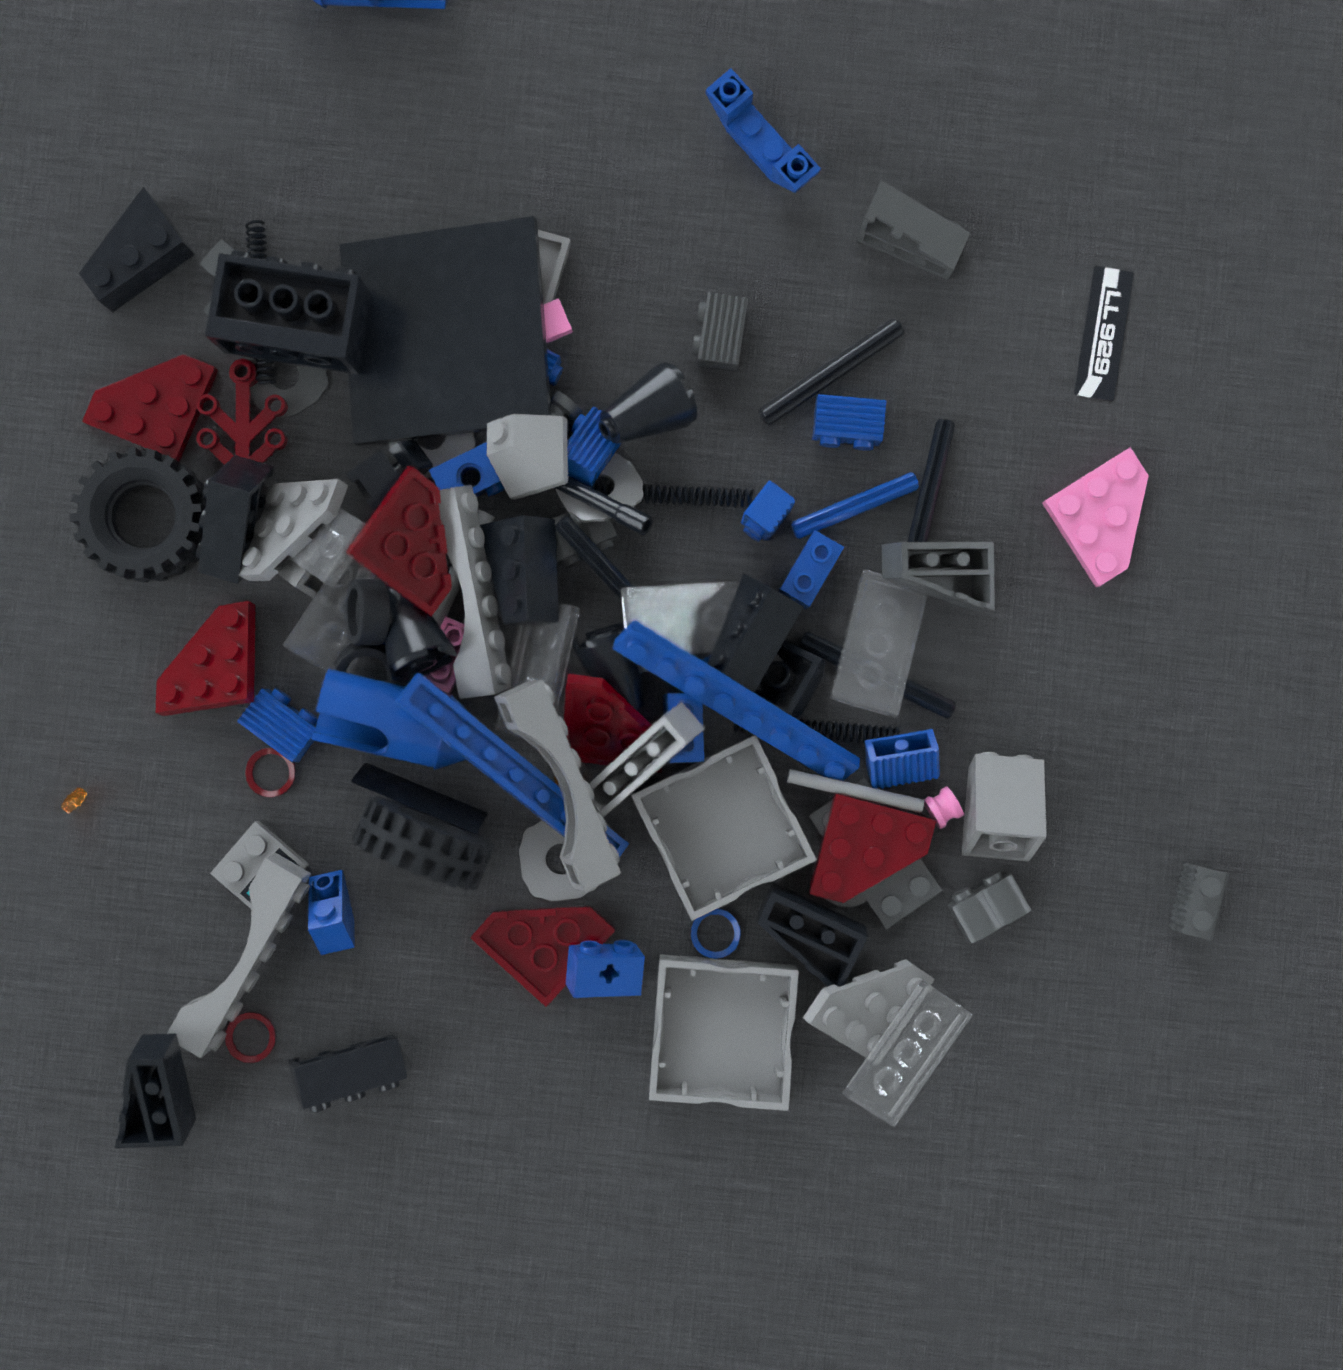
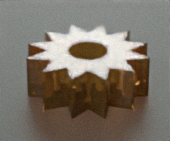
(74, 800)

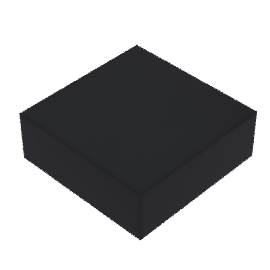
(411, 454)

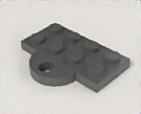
(896, 894)

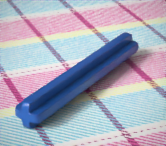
(855, 505)

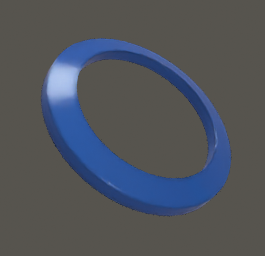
(719, 954)

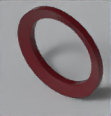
(250, 779)
(230, 1043)

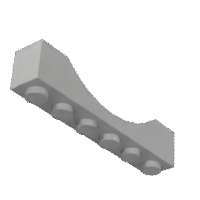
(481, 661)
(585, 850)
(272, 896)

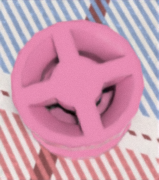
(943, 807)

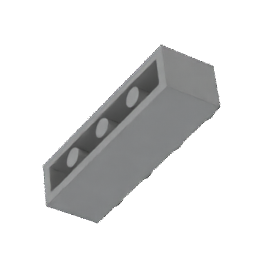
(644, 758)

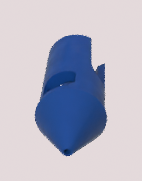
(365, 718)

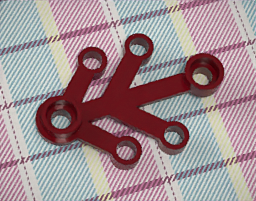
(243, 431)

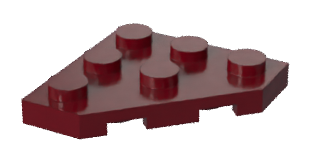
(154, 405)
(407, 542)
(214, 665)
(600, 720)
(866, 846)
(537, 941)

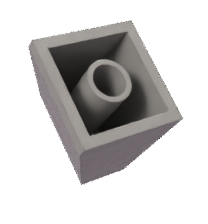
(1004, 807)

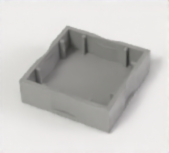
(723, 827)
(723, 1032)

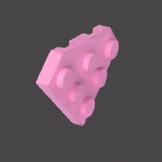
(1102, 515)

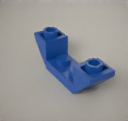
(757, 138)

